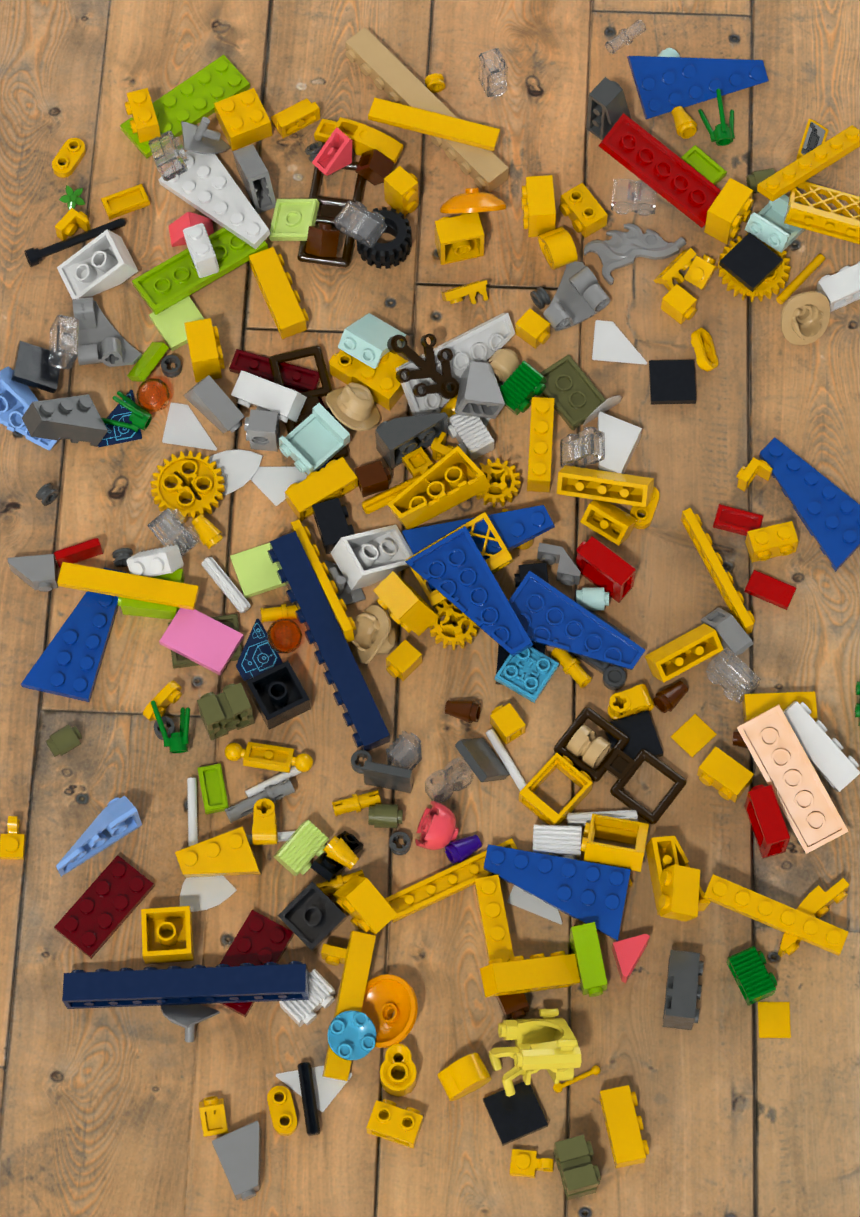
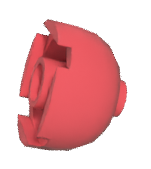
(436, 827)

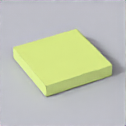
(293, 219)
(171, 322)
(256, 571)

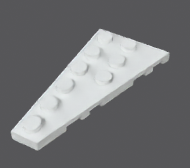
(215, 194)
(470, 346)

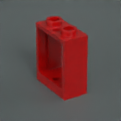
(605, 568)
(766, 821)

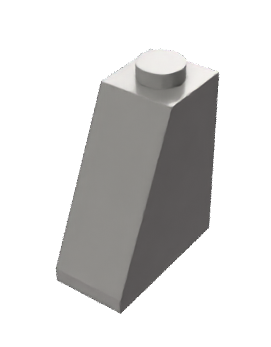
(255, 178)
(479, 392)
(215, 405)
(240, 1159)

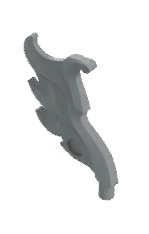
(627, 246)

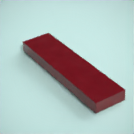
(293, 376)

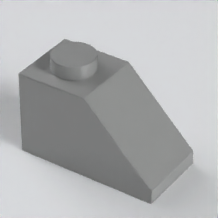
(36, 571)

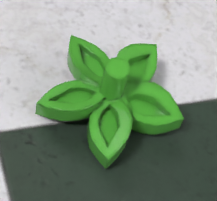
(72, 198)

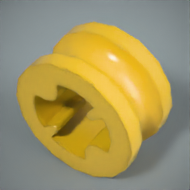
(435, 82)

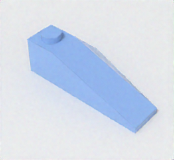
(14, 402)
(111, 825)

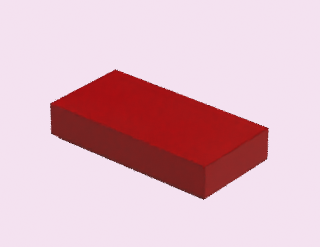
(736, 520)
(79, 552)
(770, 589)

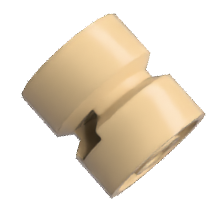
(587, 745)

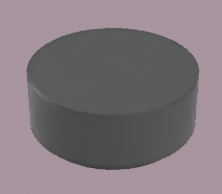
(614, 677)

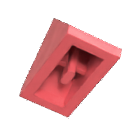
(335, 153)
(187, 220)
(627, 954)

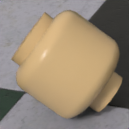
(504, 363)

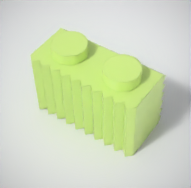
(301, 848)

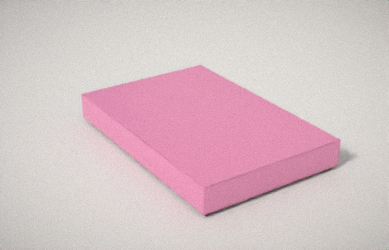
(201, 639)

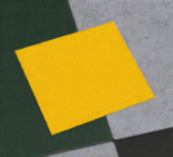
(693, 735)
(774, 1019)

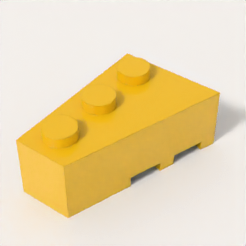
(664, 853)
(219, 856)

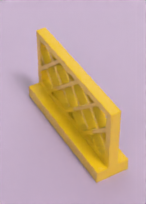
(826, 221)
(495, 562)

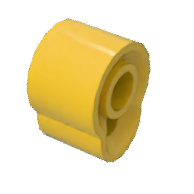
(558, 247)
(398, 1071)
(464, 1076)

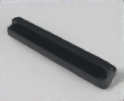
(308, 1099)

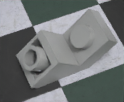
(567, 571)
(728, 631)

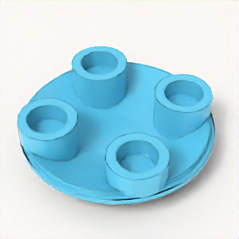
(351, 1035)

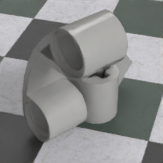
(576, 298)
(99, 339)

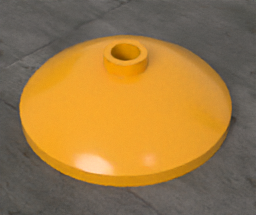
(472, 202)
(383, 997)

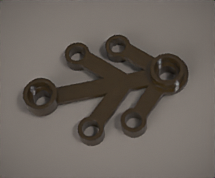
(427, 367)

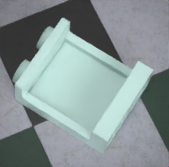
(770, 225)
(368, 339)
(314, 440)

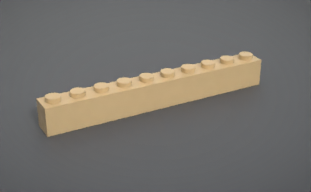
(406, 89)

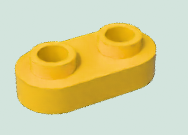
(70, 156)
(704, 350)
(649, 511)
(168, 695)
(282, 1110)

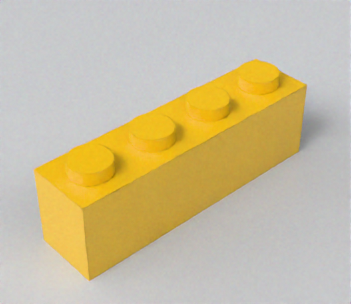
(277, 292)
(540, 444)
(605, 486)
(493, 918)
(529, 975)

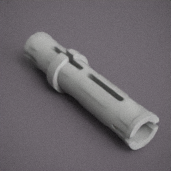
(246, 806)

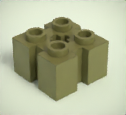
(225, 711)
(575, 1167)

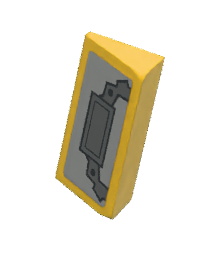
(813, 137)

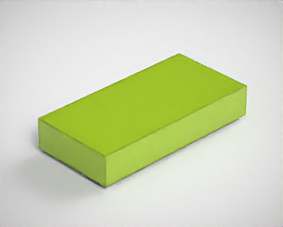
(704, 165)
(148, 361)
(213, 788)

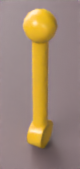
(595, 1070)

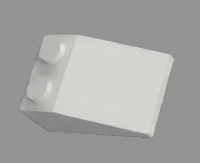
(97, 266)
(371, 555)

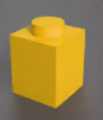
(679, 304)
(533, 328)
(403, 660)
(507, 723)

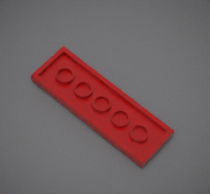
(660, 169)

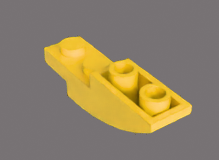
(363, 137)
(815, 905)

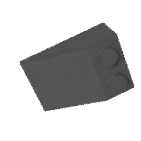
(407, 434)

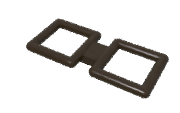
(330, 210)
(312, 395)
(621, 765)

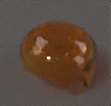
(153, 395)
(284, 636)

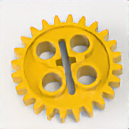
(766, 288)
(204, 474)

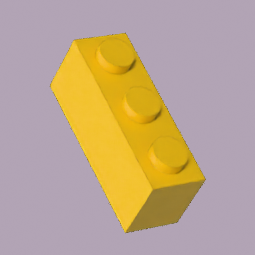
(320, 486)
(684, 652)
(758, 703)
(623, 1126)

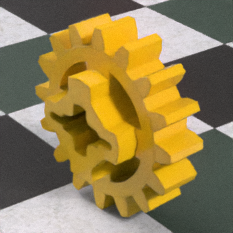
(500, 473)
(446, 629)

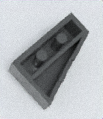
(605, 107)
(67, 419)
(682, 990)

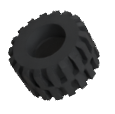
(392, 252)

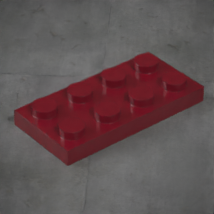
(104, 906)
(256, 943)

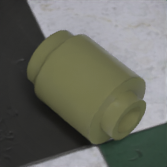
(757, 177)
(64, 740)
(385, 815)

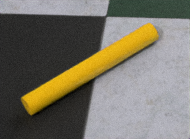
(794, 285)

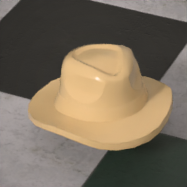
(805, 317)
(354, 407)
(372, 634)

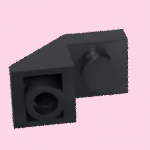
(328, 867)

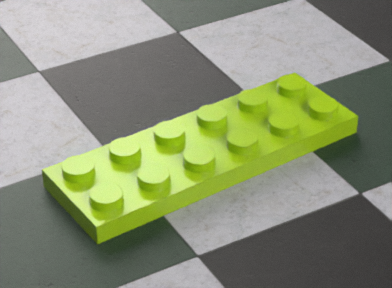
(192, 100)
(178, 276)

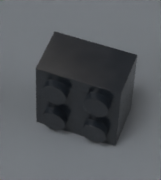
(278, 695)
(312, 916)

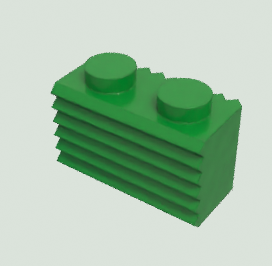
(521, 387)
(752, 975)

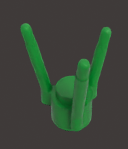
(722, 134)
(139, 417)
(179, 740)

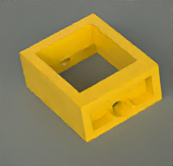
(540, 808)
(615, 830)

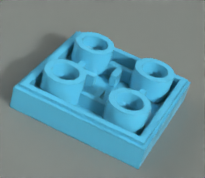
(527, 673)

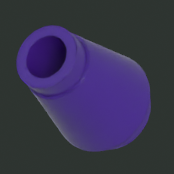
(462, 848)

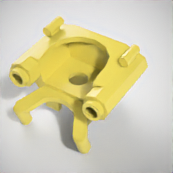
(538, 1046)

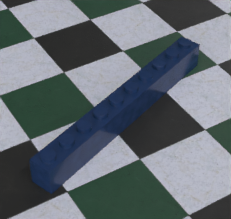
(329, 642)
(186, 985)

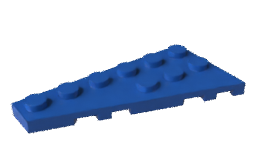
(683, 82)
(819, 503)
(512, 526)
(465, 579)
(565, 625)
(76, 652)
(573, 886)

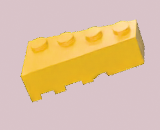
(439, 489)

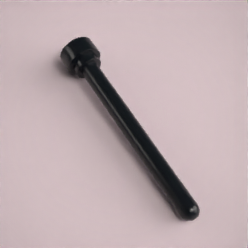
(34, 256)

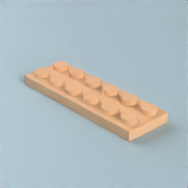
(792, 779)

